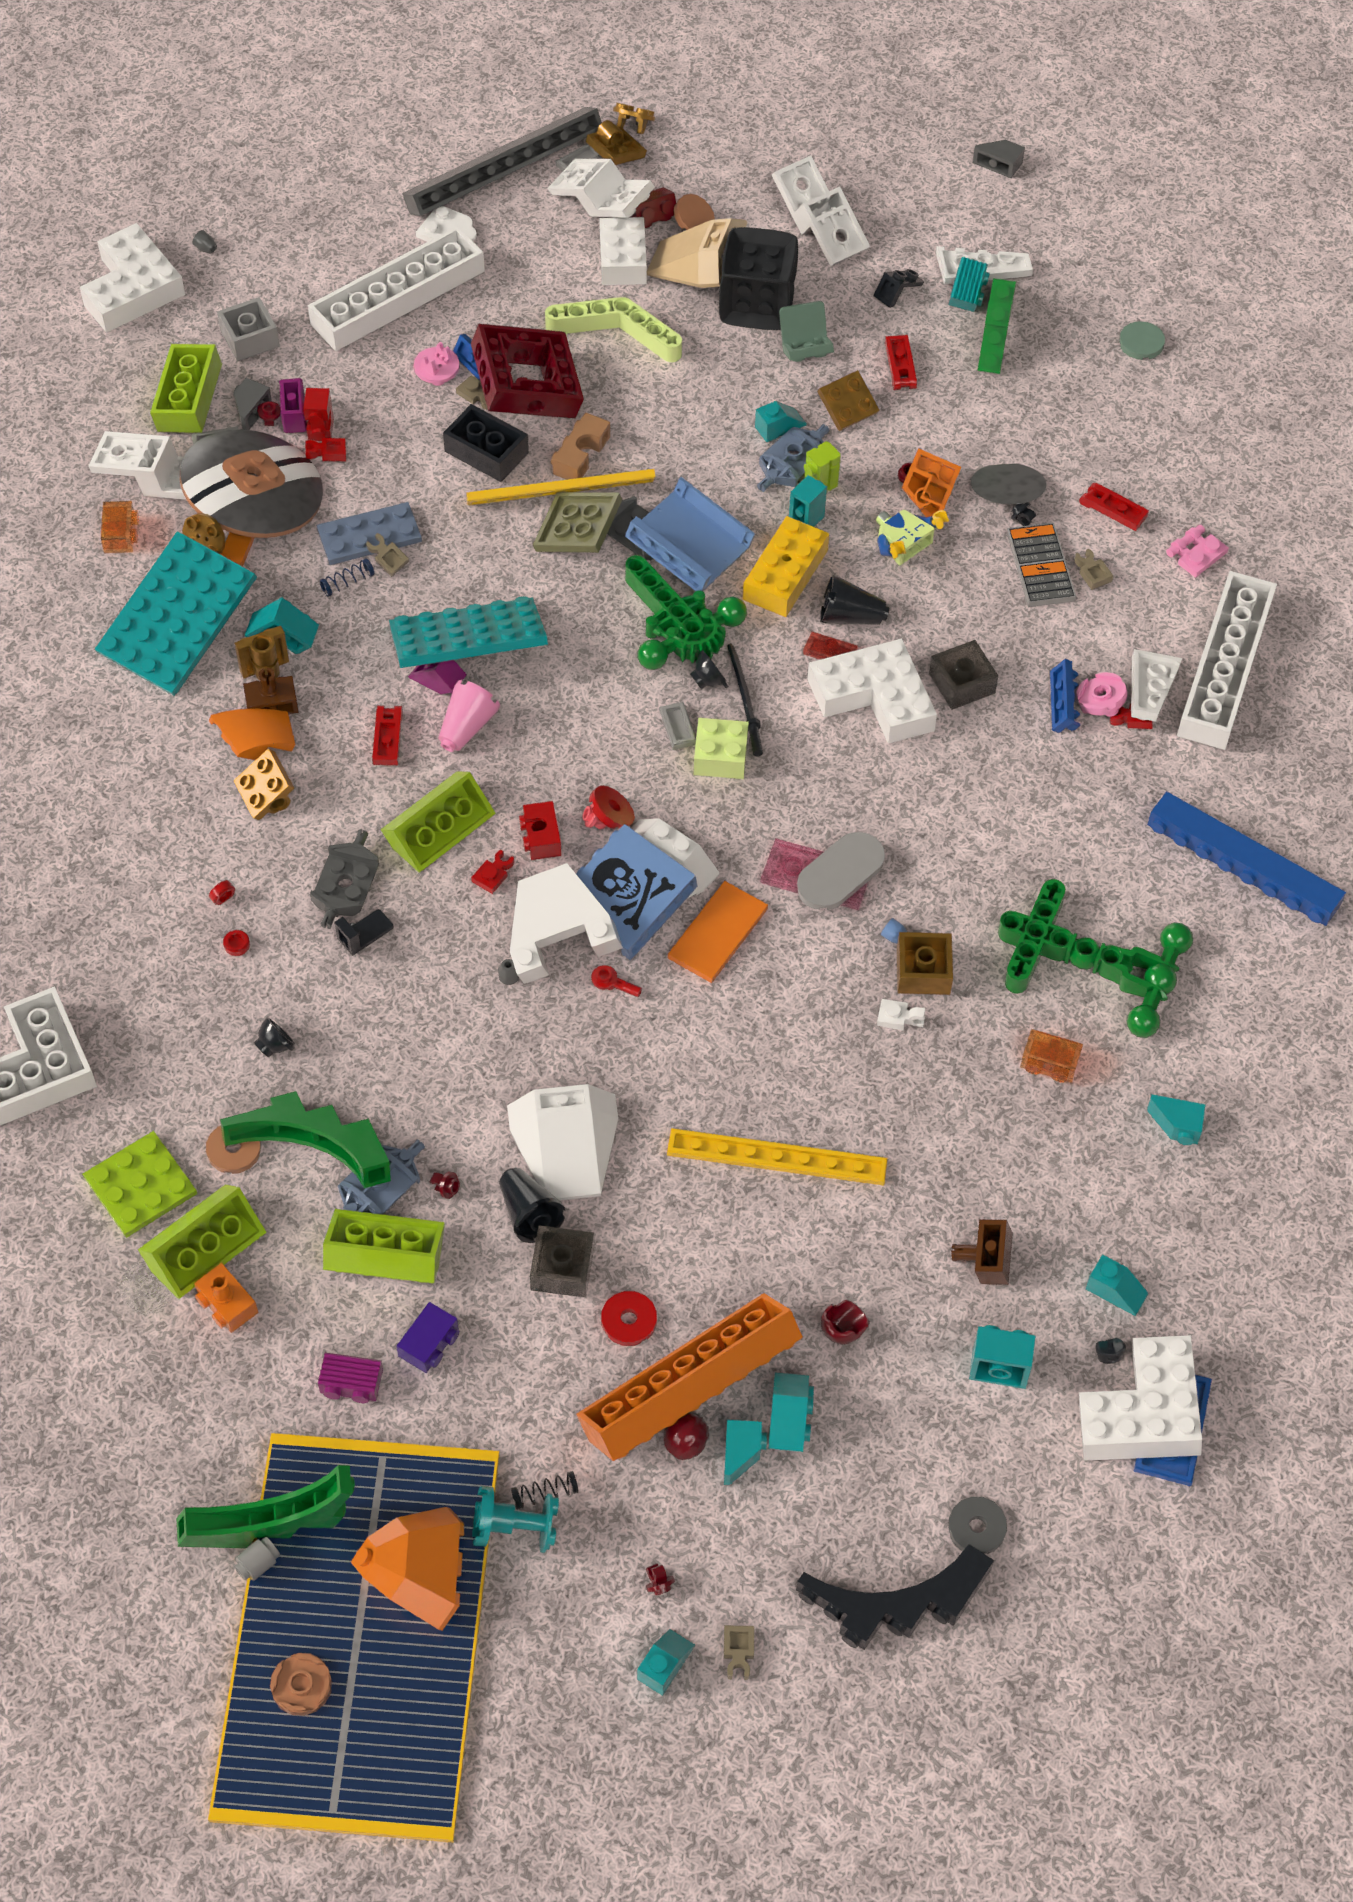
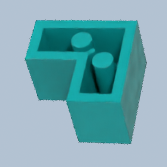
(297, 626)
(790, 1406)

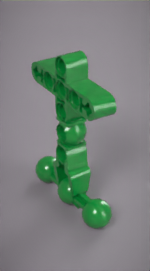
(1154, 987)

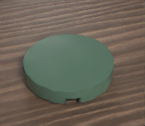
(1142, 340)

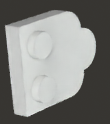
(443, 220)

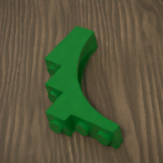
(319, 1128)
(237, 1525)

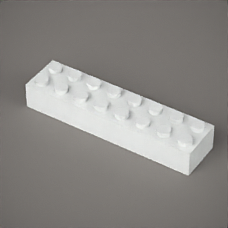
(396, 288)
(1226, 660)

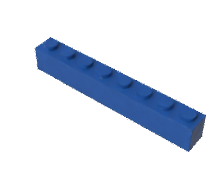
(1246, 859)

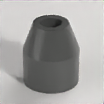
(204, 242)
(507, 972)

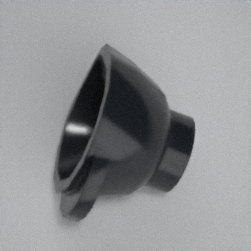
(707, 673)
(273, 1038)

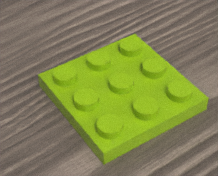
(139, 1184)

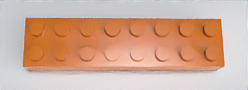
(689, 1376)

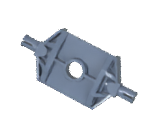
(787, 468)
(381, 1197)

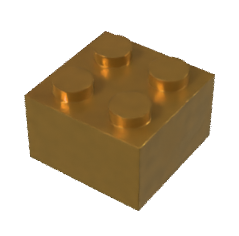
(924, 963)

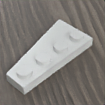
(1000, 265)
(1151, 682)

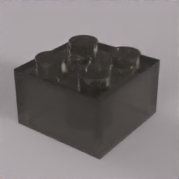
(963, 674)
(562, 1261)

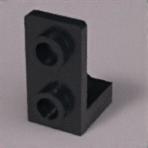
(893, 284)
(363, 933)

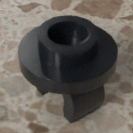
(1023, 514)

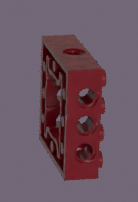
(499, 345)

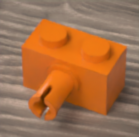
(226, 1298)

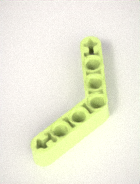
(616, 313)

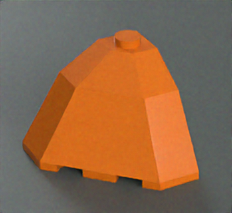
(416, 1563)

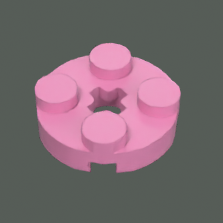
(1107, 704)

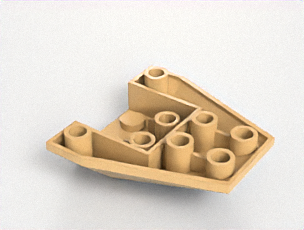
(694, 254)

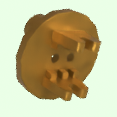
(642, 115)
(205, 526)

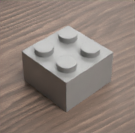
(248, 329)

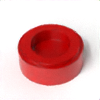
(222, 892)
(236, 942)

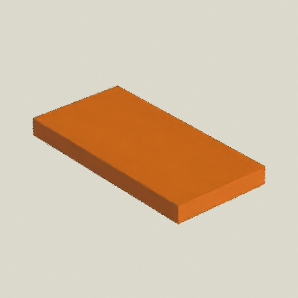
(717, 931)

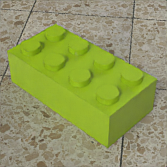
(186, 388)

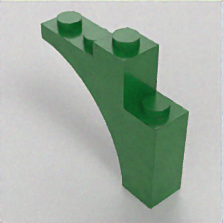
(996, 325)

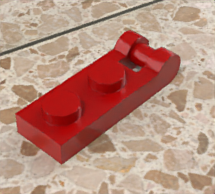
(900, 362)
(1114, 506)
(387, 735)

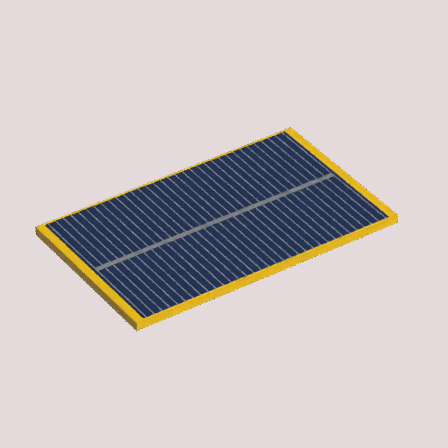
(396, 1722)

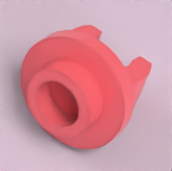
(590, 818)

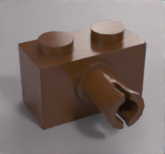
(271, 692)
(990, 1253)

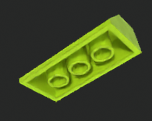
(439, 820)
(202, 1239)
(383, 1246)

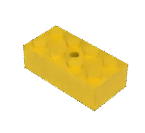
(785, 566)

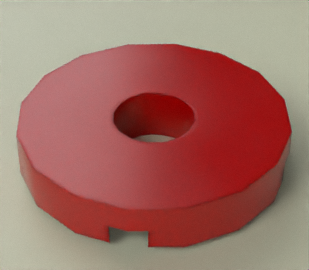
(611, 807)
(633, 1303)

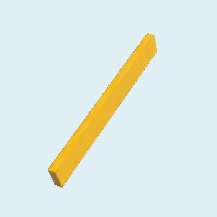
(553, 487)
(777, 1156)

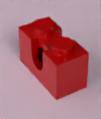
(318, 413)
(541, 830)

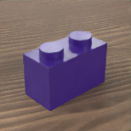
(428, 1337)

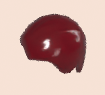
(844, 1322)
(686, 1437)

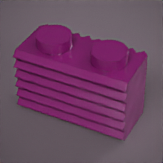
(292, 405)
(350, 1377)

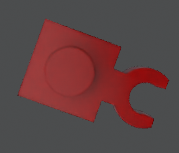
(330, 449)
(1124, 716)
(493, 874)

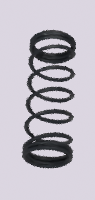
(515, 1494)

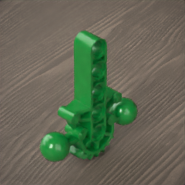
(677, 618)

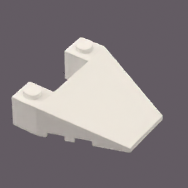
(553, 909)

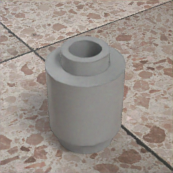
(256, 1559)

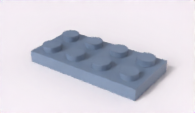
(347, 537)

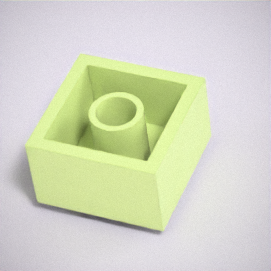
(721, 748)

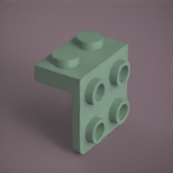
(804, 331)

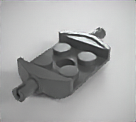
(626, 513)
(345, 862)

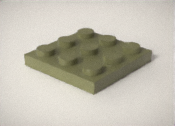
(577, 522)

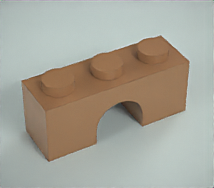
(587, 433)

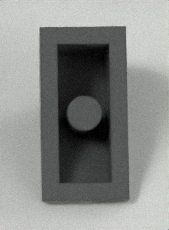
(999, 156)
(248, 398)

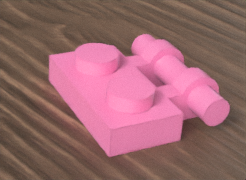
(1202, 555)

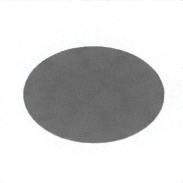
(1008, 483)

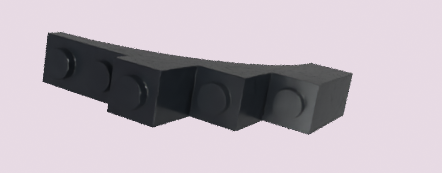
(902, 1609)

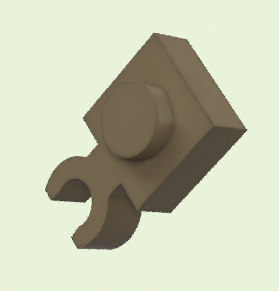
(472, 391)
(389, 556)
(1093, 572)
(738, 1647)

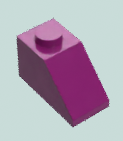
(438, 676)

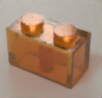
(118, 527)
(1051, 1056)

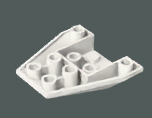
(566, 1137)

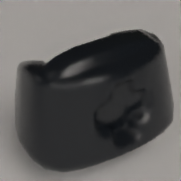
(1110, 1351)

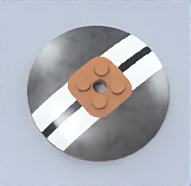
(265, 506)

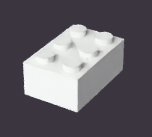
(623, 251)

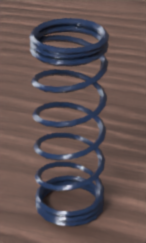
(367, 566)

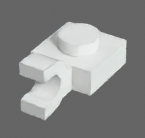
(896, 1014)

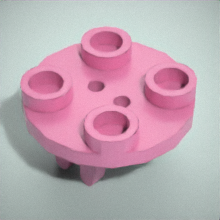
(436, 365)

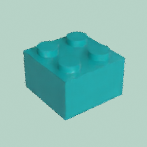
(1002, 1356)

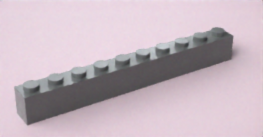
(502, 161)

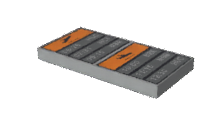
(1041, 565)

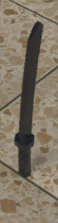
(754, 724)

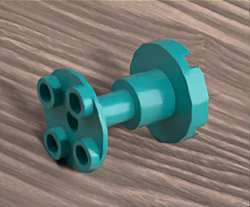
(503, 1518)

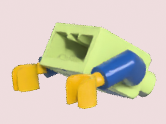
(907, 533)

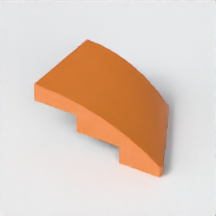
(930, 482)
(255, 730)

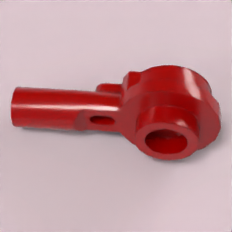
(606, 978)

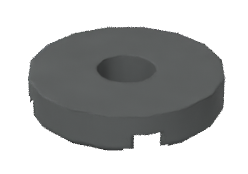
(981, 1509)

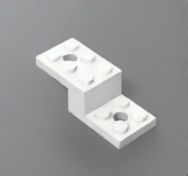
(601, 188)
(820, 210)
(146, 457)

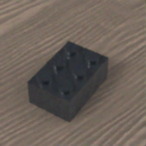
(486, 442)

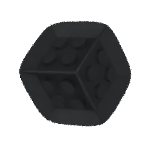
(757, 277)

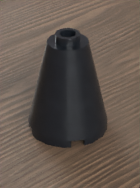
(851, 604)
(529, 1204)

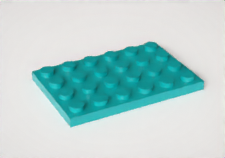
(176, 613)
(467, 632)

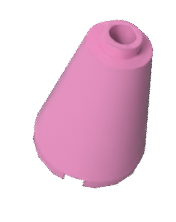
(466, 714)

